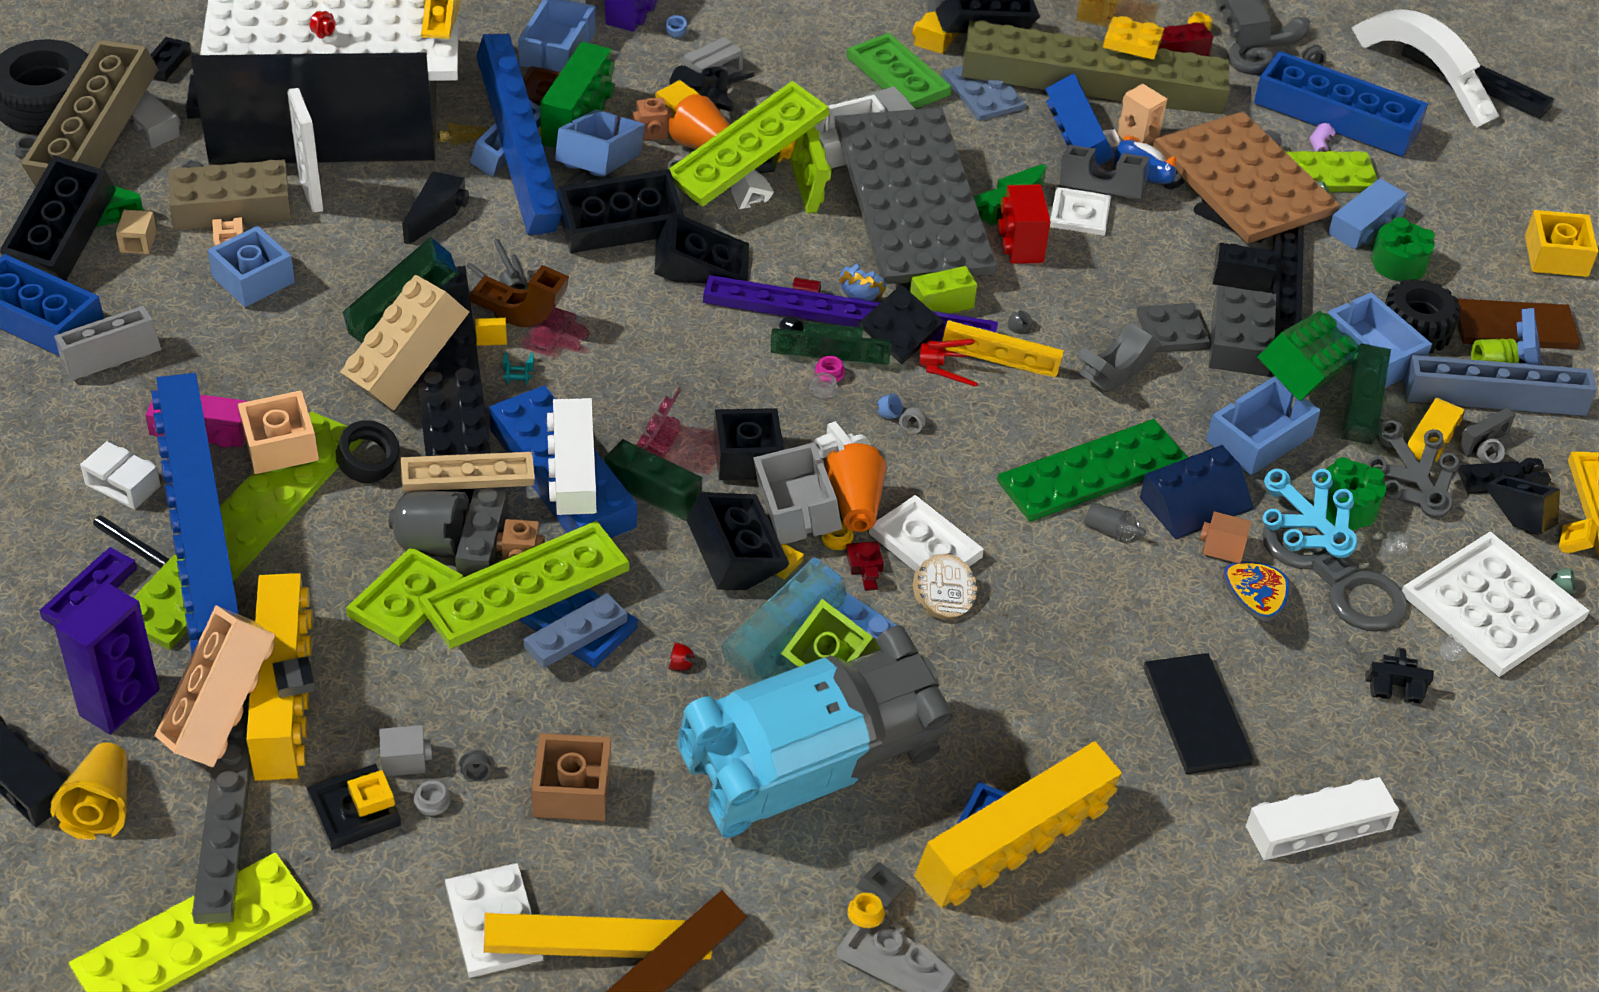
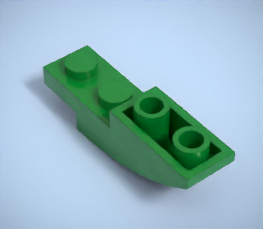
(990, 202)

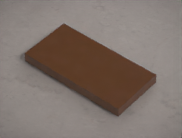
(1499, 321)

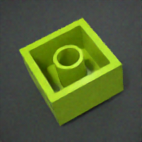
(827, 634)

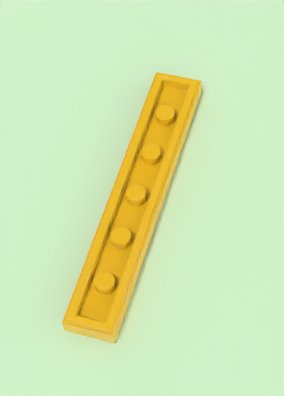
(575, 935)

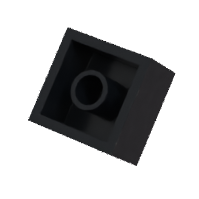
(744, 435)

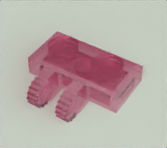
(556, 331)

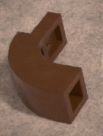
(520, 306)

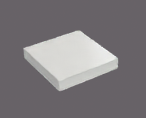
(1080, 211)

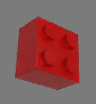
(1024, 224)

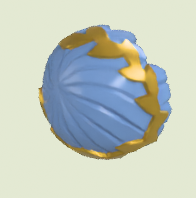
(860, 285)

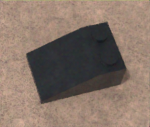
(694, 251)

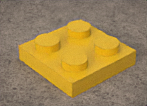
(1133, 37)

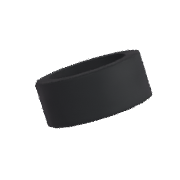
(376, 433)

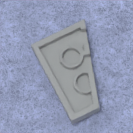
(895, 958)

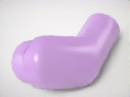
(1319, 136)

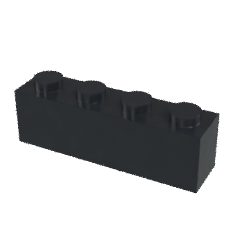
(955, 14)
(26, 777)

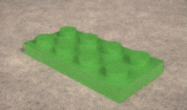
(895, 65)

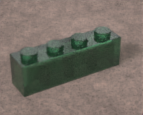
(428, 261)

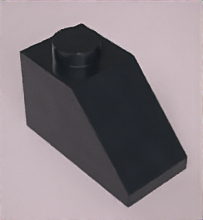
(1526, 503)

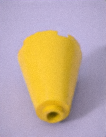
(94, 794)

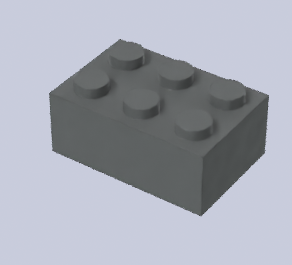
(1241, 329)

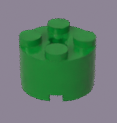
(1402, 250)
(1367, 489)

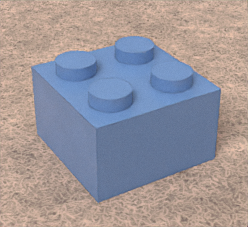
(251, 266)

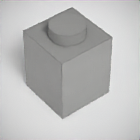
(404, 750)

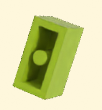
(946, 290)

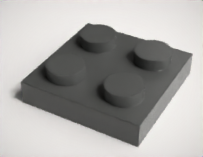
(1174, 326)

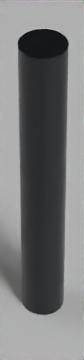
(130, 541)

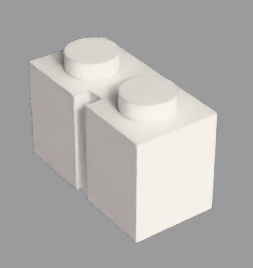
(120, 475)

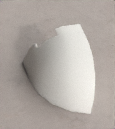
(751, 189)

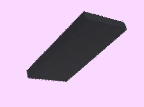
(1198, 713)

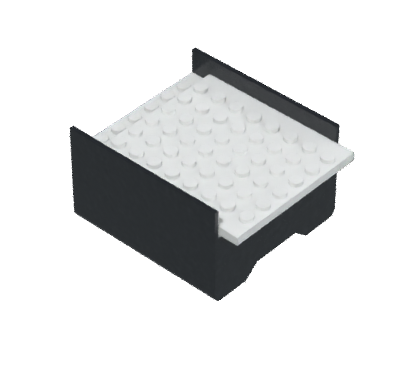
(362, 85)

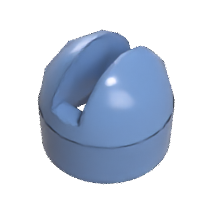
(676, 26)
(890, 406)

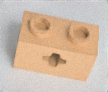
(1142, 114)

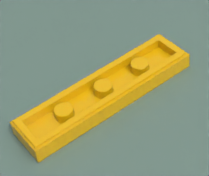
(1004, 349)

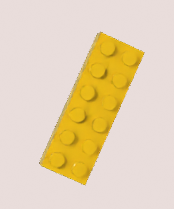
(274, 722)
(1017, 825)

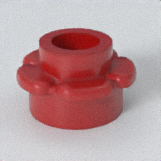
(322, 24)

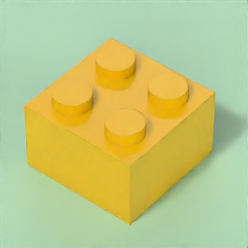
(1561, 243)

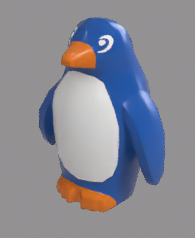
(1160, 170)

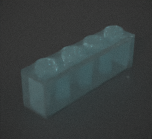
(763, 637)

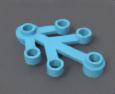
(1312, 515)

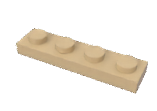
(467, 471)

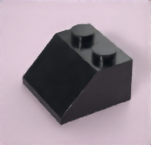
(1244, 267)

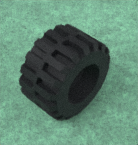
(1427, 309)

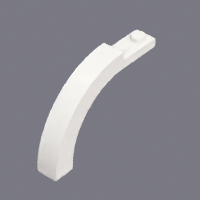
(1442, 47)

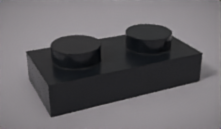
(169, 56)

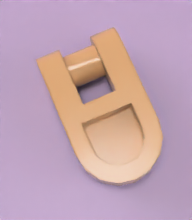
(226, 230)

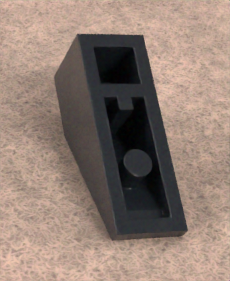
(435, 204)

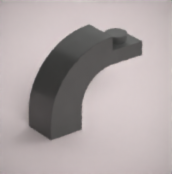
(1120, 360)

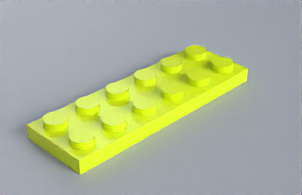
(174, 948)

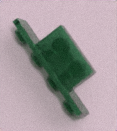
(831, 340)

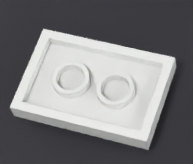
(919, 532)
(481, 893)

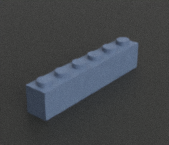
(1500, 385)

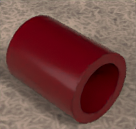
(807, 284)

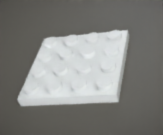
(1495, 603)

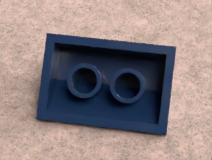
(1194, 488)

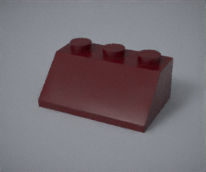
(1187, 38)

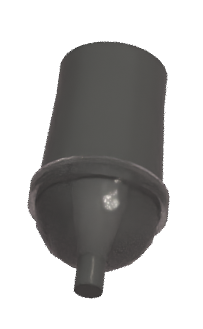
(1113, 522)

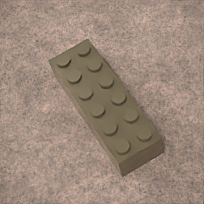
(93, 107)

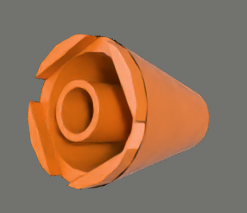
(696, 121)
(858, 483)

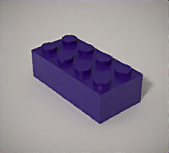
(107, 657)

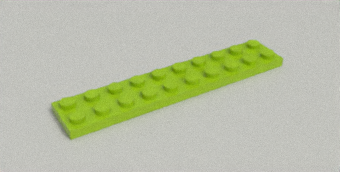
(249, 522)

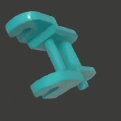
(514, 376)

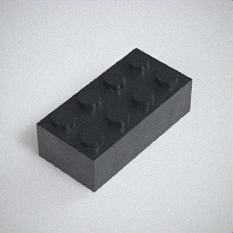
(617, 210)
(60, 216)

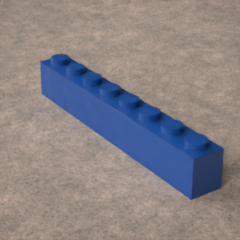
(519, 134)

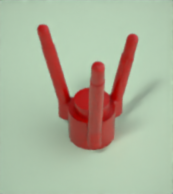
(934, 354)

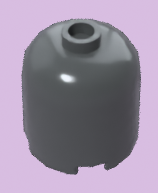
(430, 521)

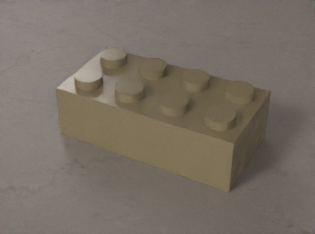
(229, 191)

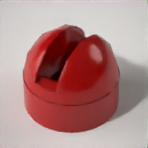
(678, 657)

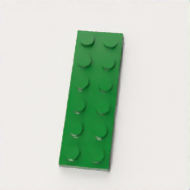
(1089, 469)

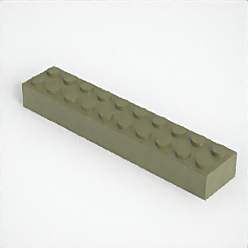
(1044, 58)

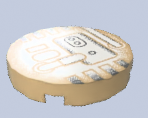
(945, 586)

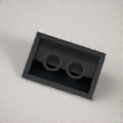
(735, 539)

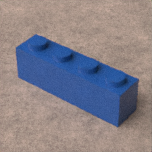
(1077, 118)

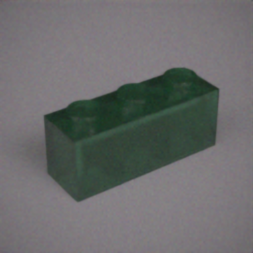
(1366, 394)
(654, 478)

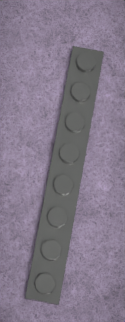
(224, 829)

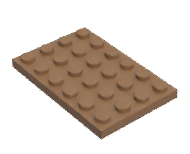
(1246, 177)

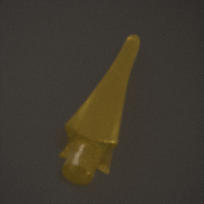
(461, 134)

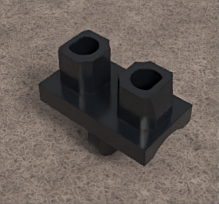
(1401, 672)

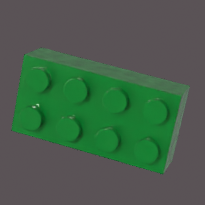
(577, 90)
(1309, 354)

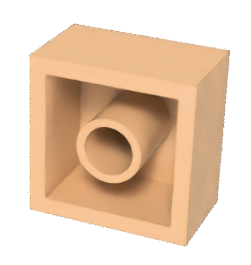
(278, 432)

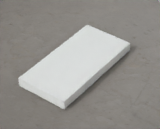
(305, 150)

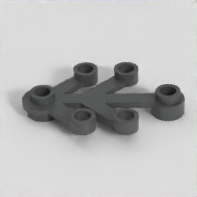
(1416, 471)

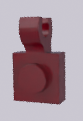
(866, 560)

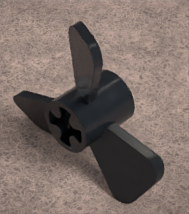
(711, 82)

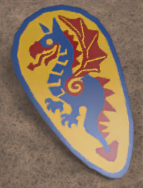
(1257, 588)

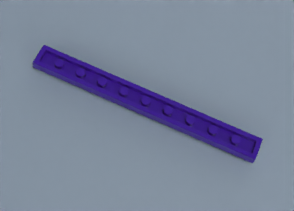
(808, 304)

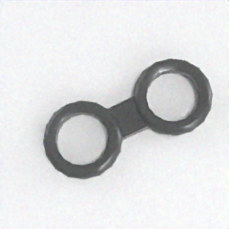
(1339, 575)

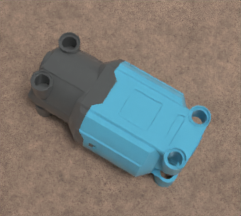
(813, 730)

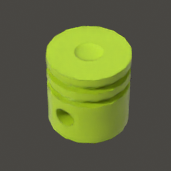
(1495, 350)

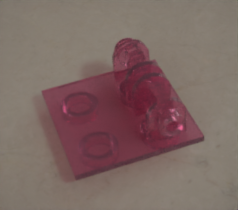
(661, 429)

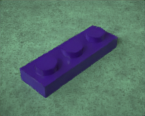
(108, 567)

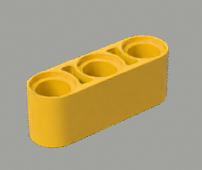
(1440, 416)

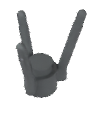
(511, 276)

